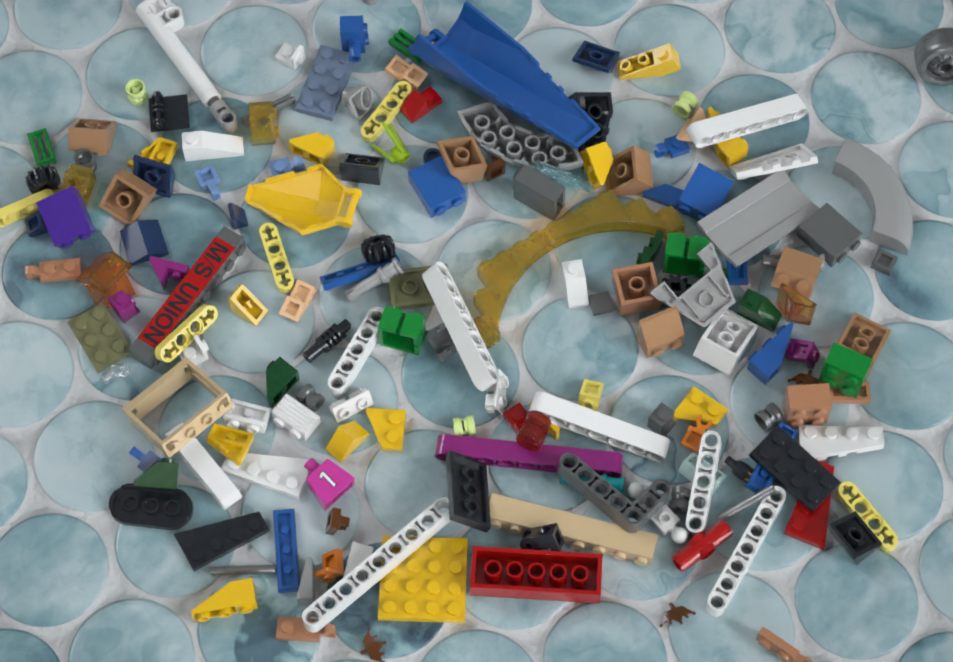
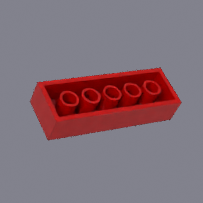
(536, 574)

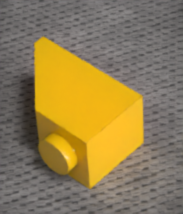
(313, 147)
(597, 163)

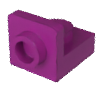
(803, 352)

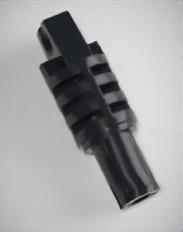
(327, 340)

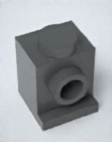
(661, 420)

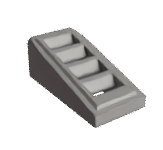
(306, 589)

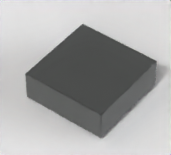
(884, 262)
(600, 303)

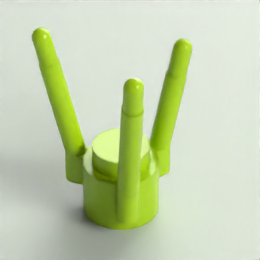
(399, 152)

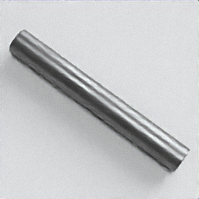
(747, 503)
(250, 569)

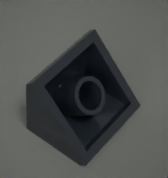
(361, 168)
(854, 537)

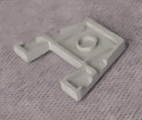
(706, 297)

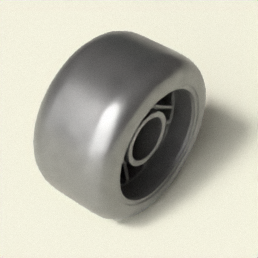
(935, 57)

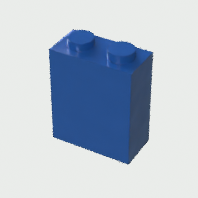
(436, 187)
(703, 193)

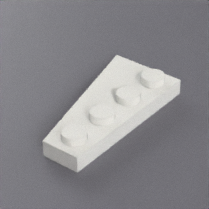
(781, 160)
(839, 440)
(275, 473)

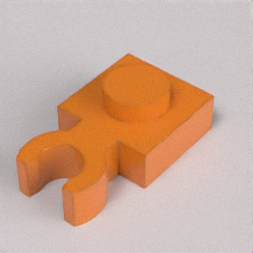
(693, 435)

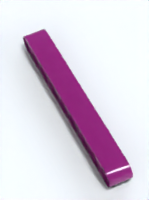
(512, 455)

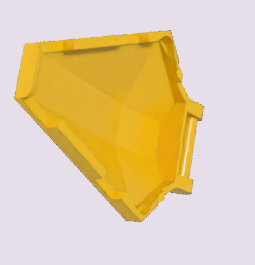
(305, 200)

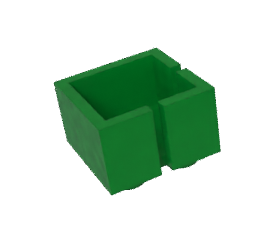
(681, 255)
(401, 330)
(845, 370)

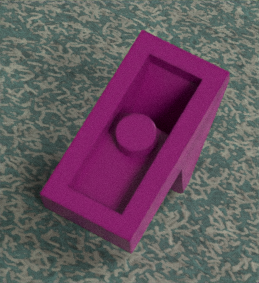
(164, 269)

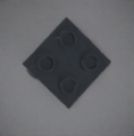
(168, 112)

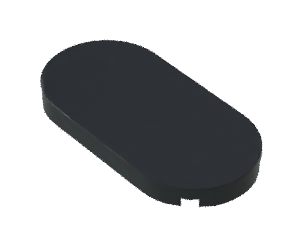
(151, 507)

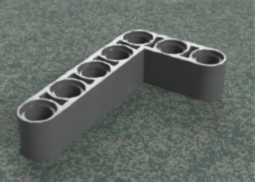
(612, 495)

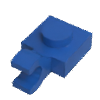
(672, 147)
(145, 460)

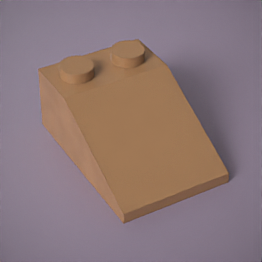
(864, 337)

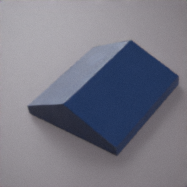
(596, 57)
(155, 173)
(143, 240)

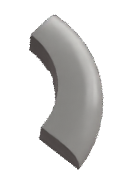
(514, 143)
(883, 193)

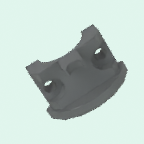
(441, 342)

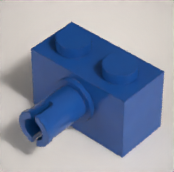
(353, 36)

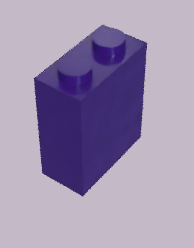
(66, 217)

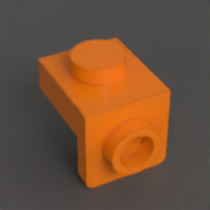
(332, 566)

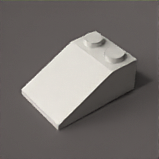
(725, 341)

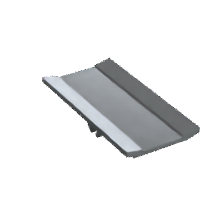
(757, 218)

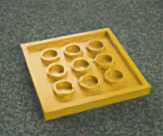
(427, 583)

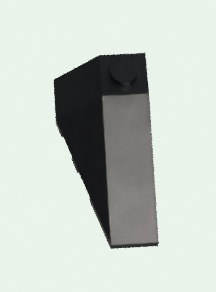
(600, 109)

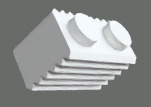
(295, 417)

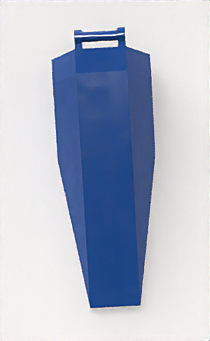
(505, 73)

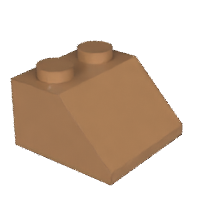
(92, 135)
(463, 158)
(630, 172)
(127, 197)
(797, 271)
(660, 332)

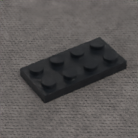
(794, 469)
(468, 491)

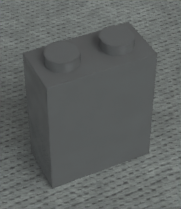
(539, 192)
(829, 234)

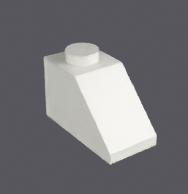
(574, 283)

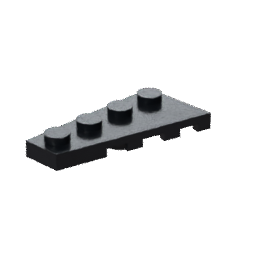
(218, 539)

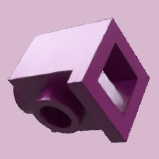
(123, 306)

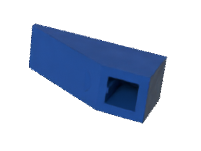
(769, 359)

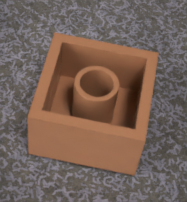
(633, 287)
(807, 404)

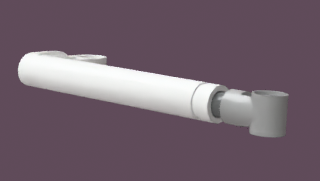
(161, 22)

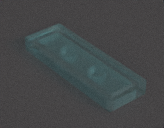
(563, 176)
(98, 215)

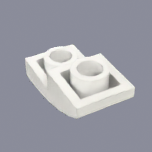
(357, 555)

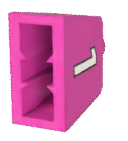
(327, 481)

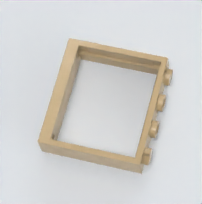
(165, 387)

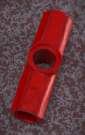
(701, 546)

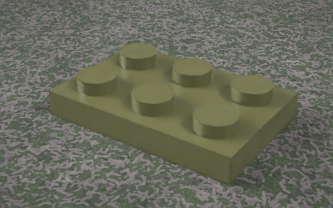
(409, 289)
(100, 337)

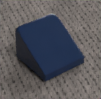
(237, 216)
(35, 225)

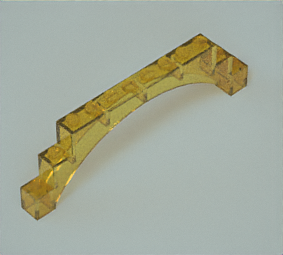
(593, 217)

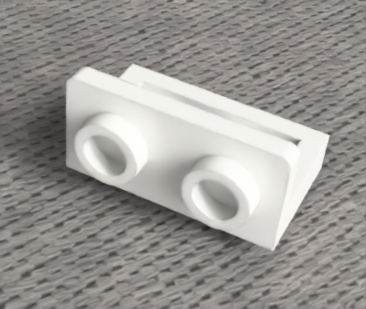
(248, 416)

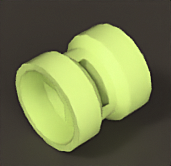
(136, 92)
(686, 102)
(468, 423)

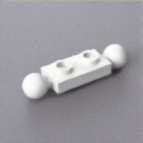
(664, 520)

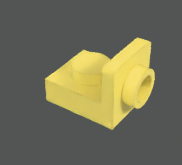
(590, 394)

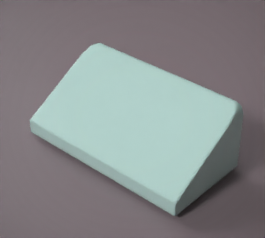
(688, 468)

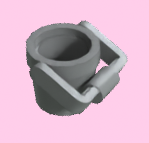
(357, 98)

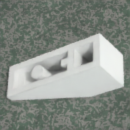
(210, 145)

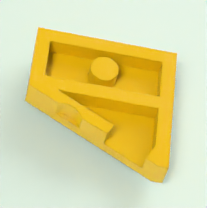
(160, 150)
(700, 403)
(388, 427)
(230, 442)

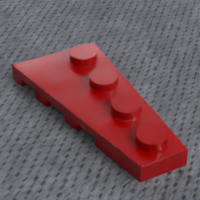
(808, 526)

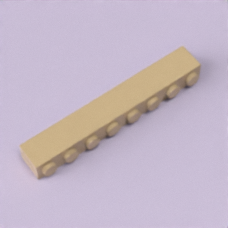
(576, 529)

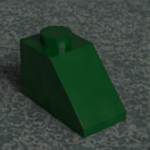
(759, 310)
(279, 380)
(159, 475)

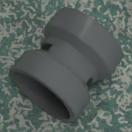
(85, 158)
(310, 398)
(768, 416)
(680, 499)

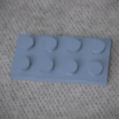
(325, 83)

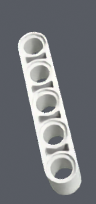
(352, 360)
(208, 472)
(703, 472)

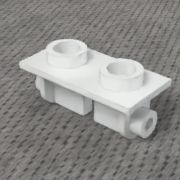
(498, 399)
(357, 402)

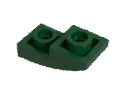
(650, 253)

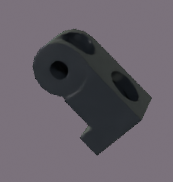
(542, 538)

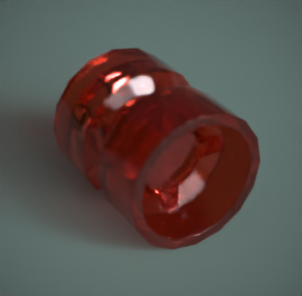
(533, 431)

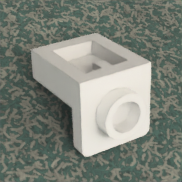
(290, 56)
(195, 352)

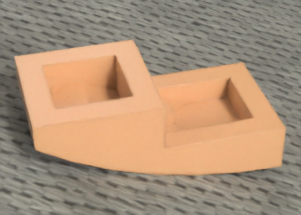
(404, 71)
(298, 301)

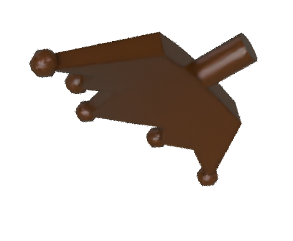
(805, 378)
(676, 614)
(373, 647)

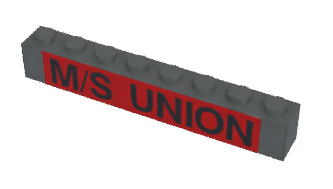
(189, 294)

